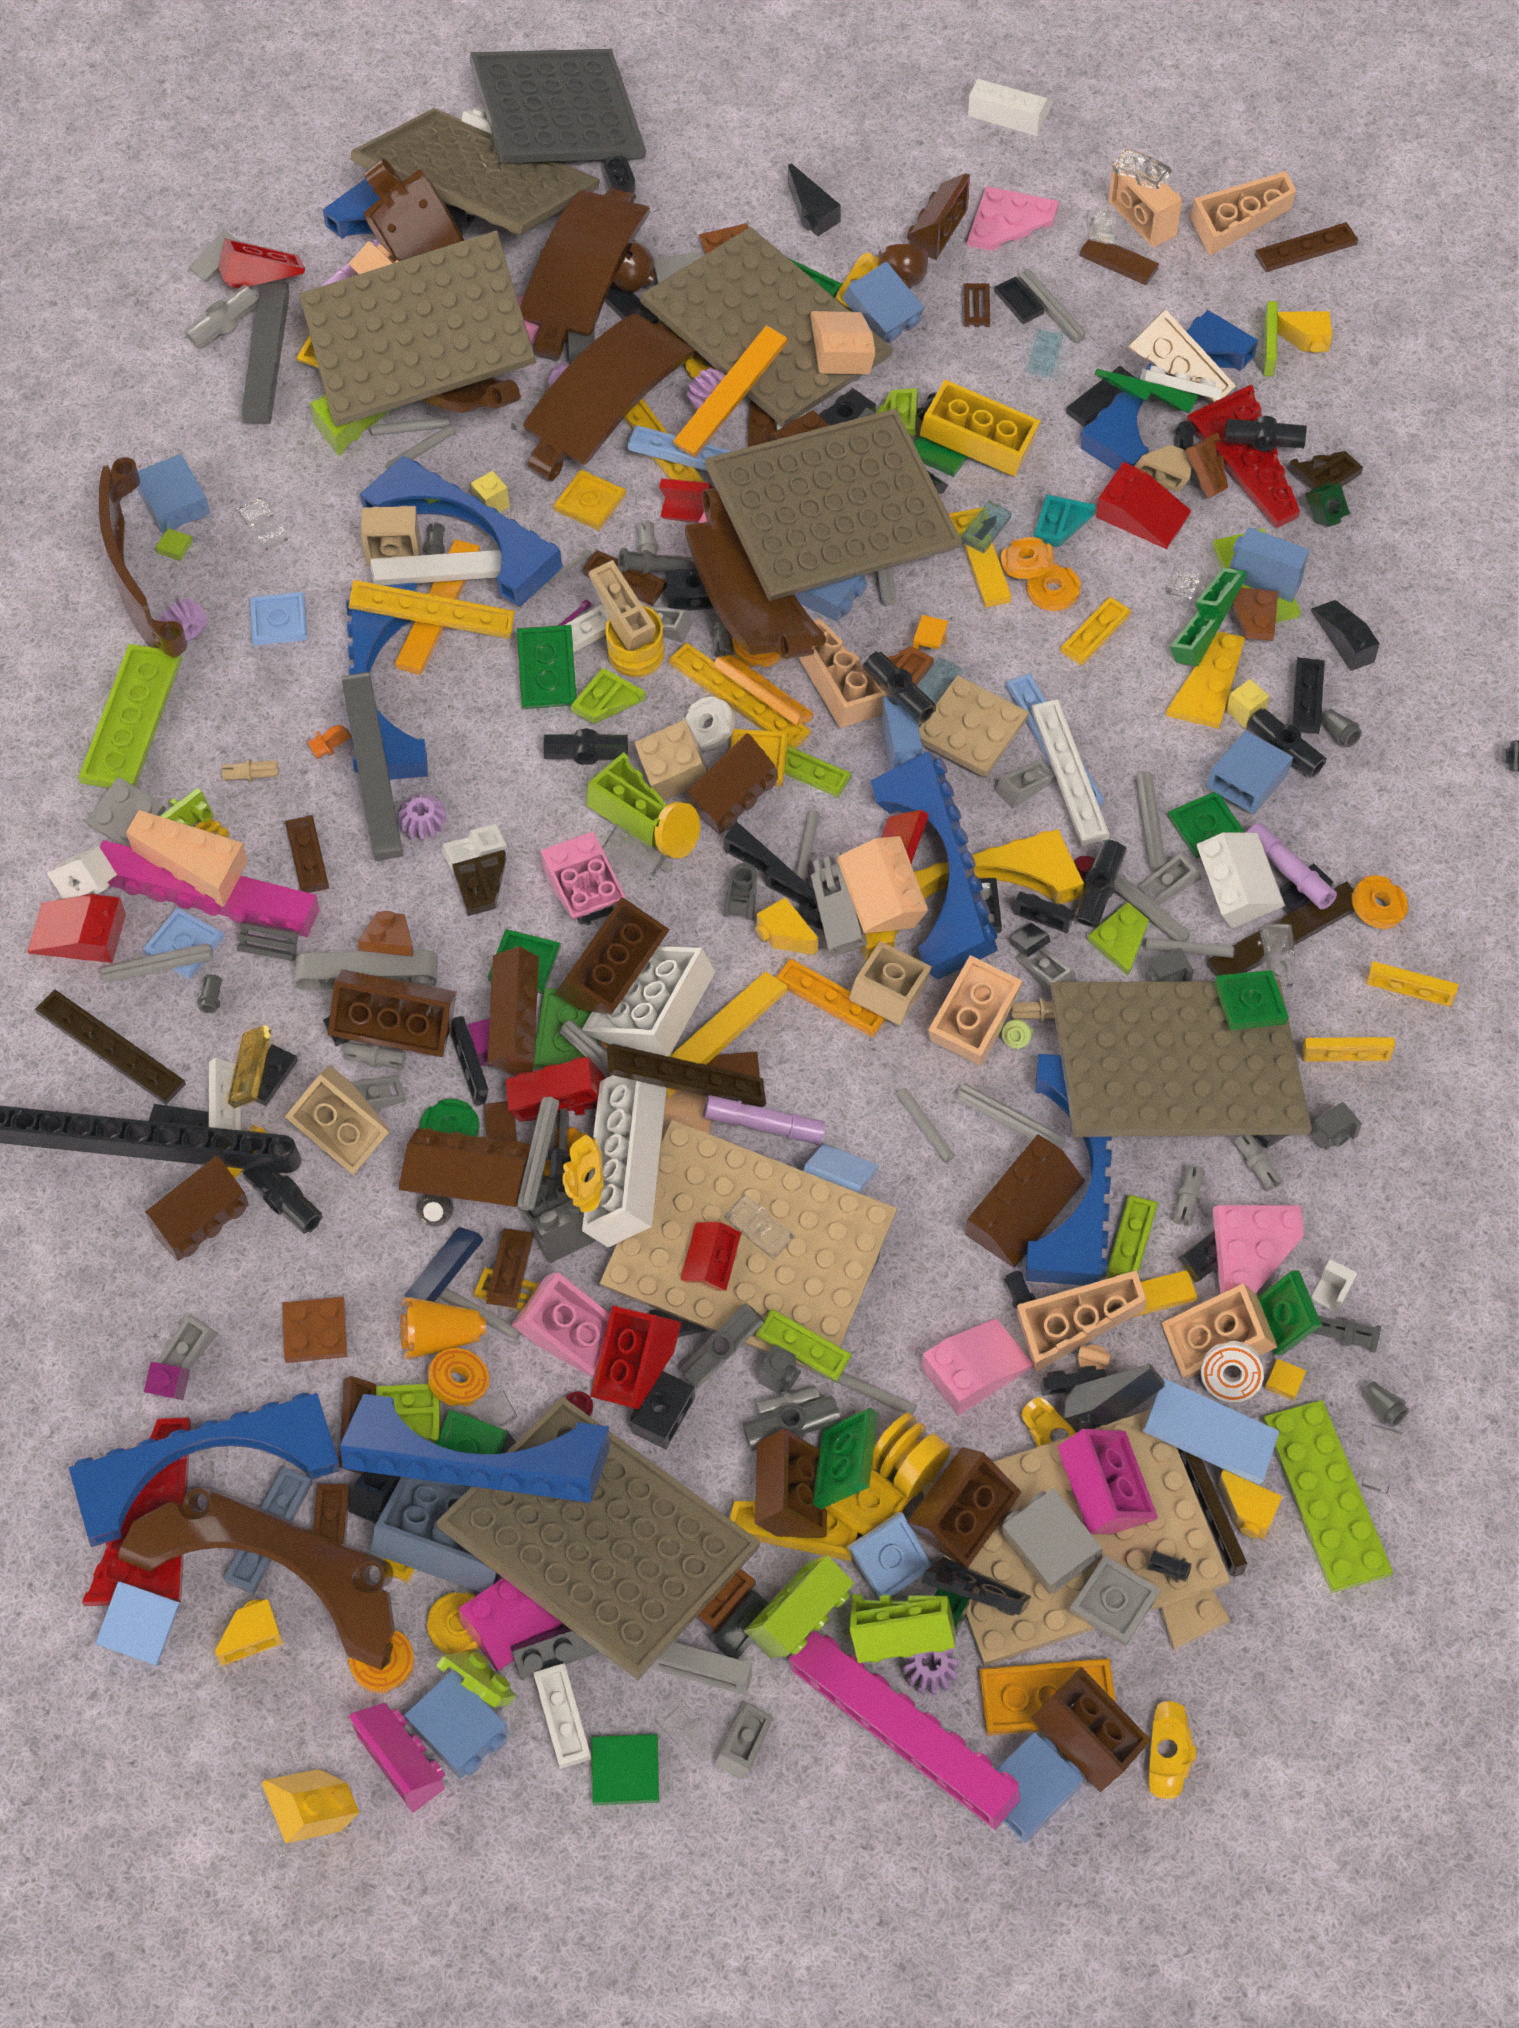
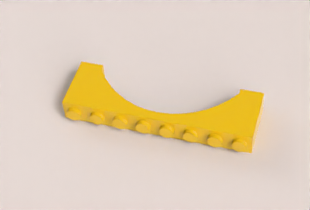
(1033, 862)

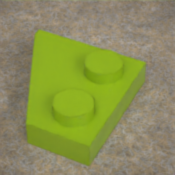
(906, 404)
(606, 696)
(1120, 936)
(416, 1407)
(479, 1677)

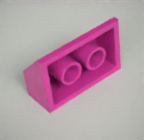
(1106, 1481)
(502, 1619)
(398, 1754)

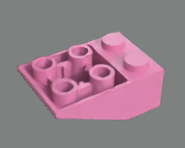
(581, 875)

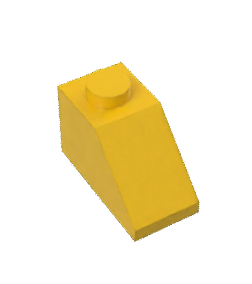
(1306, 329)
(786, 929)
(1248, 1504)
(249, 1632)

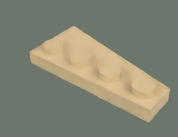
(1172, 348)
(1193, 1618)

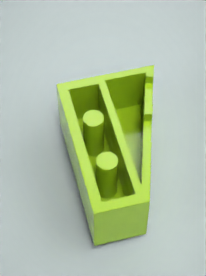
(342, 435)
(626, 799)
(900, 1628)

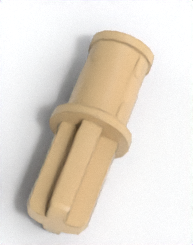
(250, 770)
(1033, 1010)

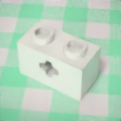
(82, 874)

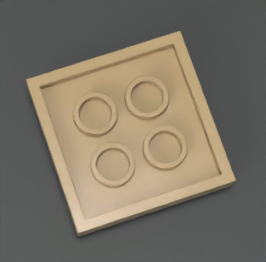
(972, 726)

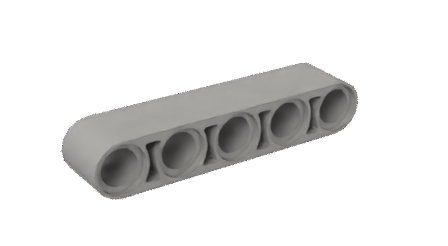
(320, 970)

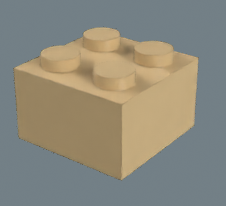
(390, 532)
(672, 759)
(890, 983)

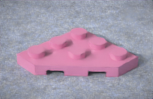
(1008, 217)
(1254, 1241)

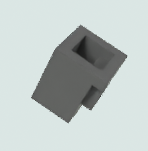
(1169, 967)
(1335, 1127)
(779, 1370)

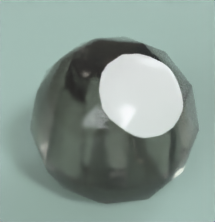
(434, 1209)

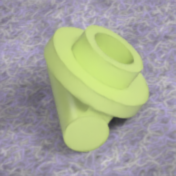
(1016, 1033)

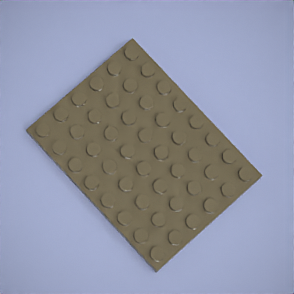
(469, 172)
(730, 298)
(416, 328)
(832, 504)
(1170, 1065)
(612, 1569)

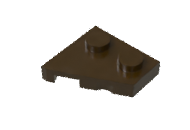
(1324, 469)
(480, 881)

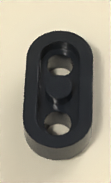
(622, 177)

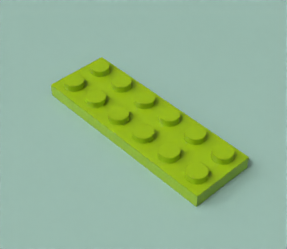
(130, 717)
(1328, 1497)

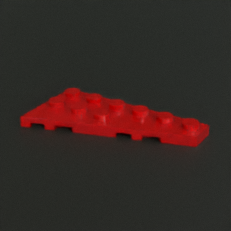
(1254, 470)
(163, 1488)

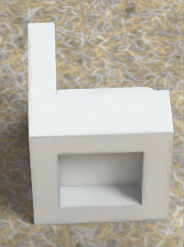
(1334, 1286)

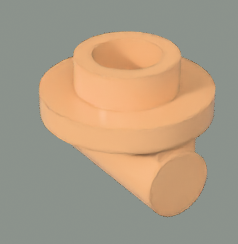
(1093, 1356)

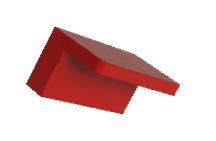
(682, 499)
(711, 1255)

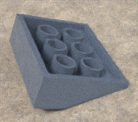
(411, 1537)

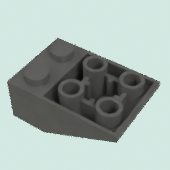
(556, 1221)

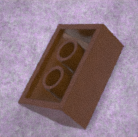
(941, 216)
(733, 784)
(197, 1209)
(787, 1486)
(964, 1506)
(1090, 1729)

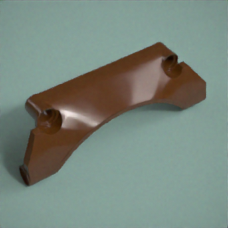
(328, 1566)

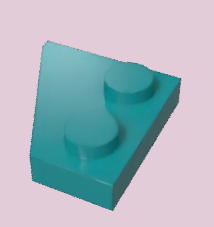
(1061, 519)

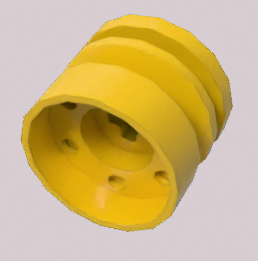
(642, 660)
(904, 1451)

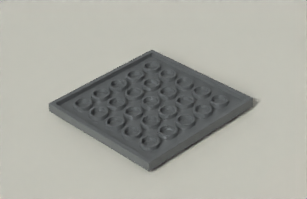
(556, 105)

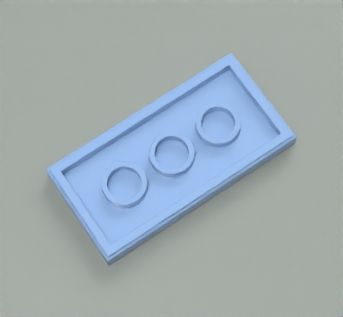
(1211, 1431)

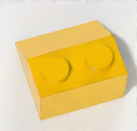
(310, 1804)

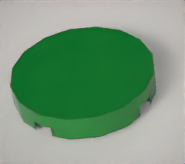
(459, 1118)

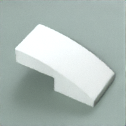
(479, 843)

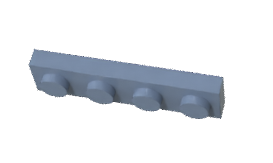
(283, 1500)

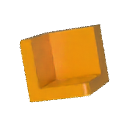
(930, 632)

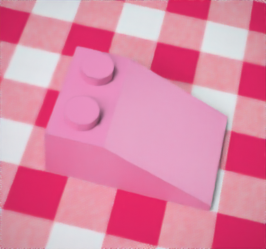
(564, 1323)
(974, 1364)

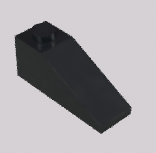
(815, 207)
(1348, 634)
(1110, 1397)
(372, 1494)

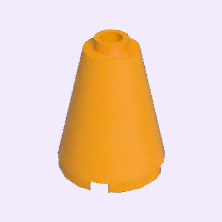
(437, 1326)

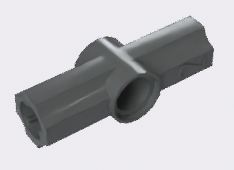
(708, 1359)
(809, 1416)

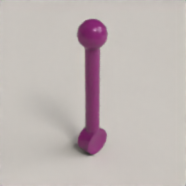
(585, 605)

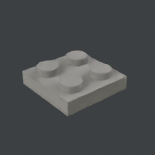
(119, 808)
(1115, 1600)

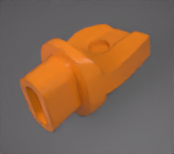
(331, 738)

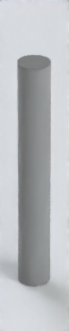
(409, 426)
(425, 445)
(807, 844)
(1191, 947)
(925, 1125)
(491, 1319)
(877, 1393)

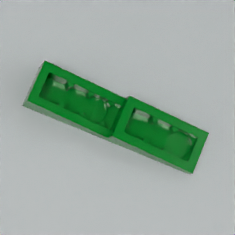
(1141, 389)
(1212, 608)

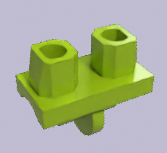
(189, 809)

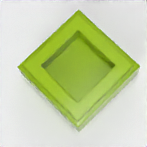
(174, 544)

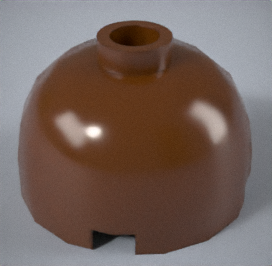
(906, 262)
(635, 269)

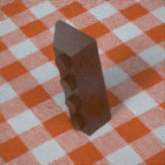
(613, 959)
(513, 1010)
(391, 1013)
(464, 1167)
(1024, 1201)

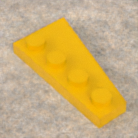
(1209, 684)
(834, 1544)

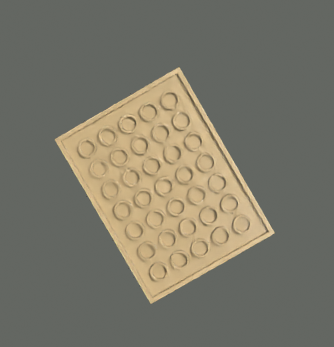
(811, 1280)
(1177, 1533)

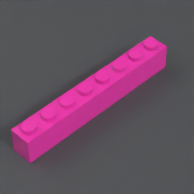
(249, 900)
(906, 1730)

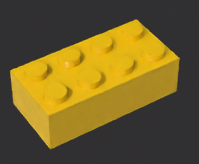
(979, 427)

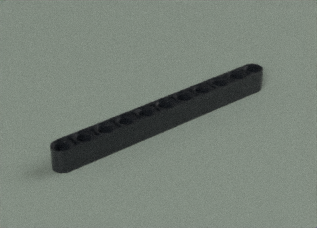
(154, 1145)

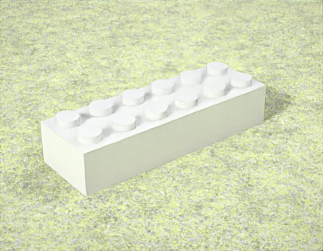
(630, 1141)

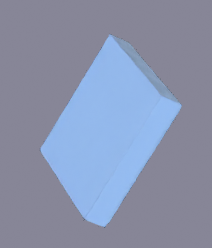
(278, 618)
(180, 932)
(841, 1168)
(890, 1556)
(138, 1623)

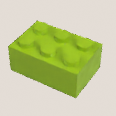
(800, 1608)

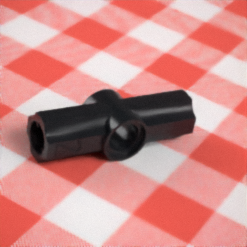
(1265, 433)
(899, 687)
(1277, 733)
(585, 746)
(1095, 899)
(285, 1198)

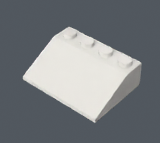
(657, 1002)

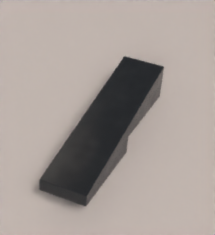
(779, 876)

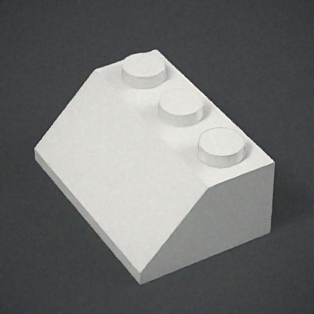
(1008, 107)
(1240, 877)

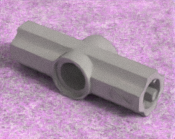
(221, 317)

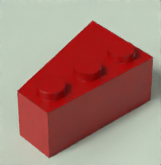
(571, 1083)

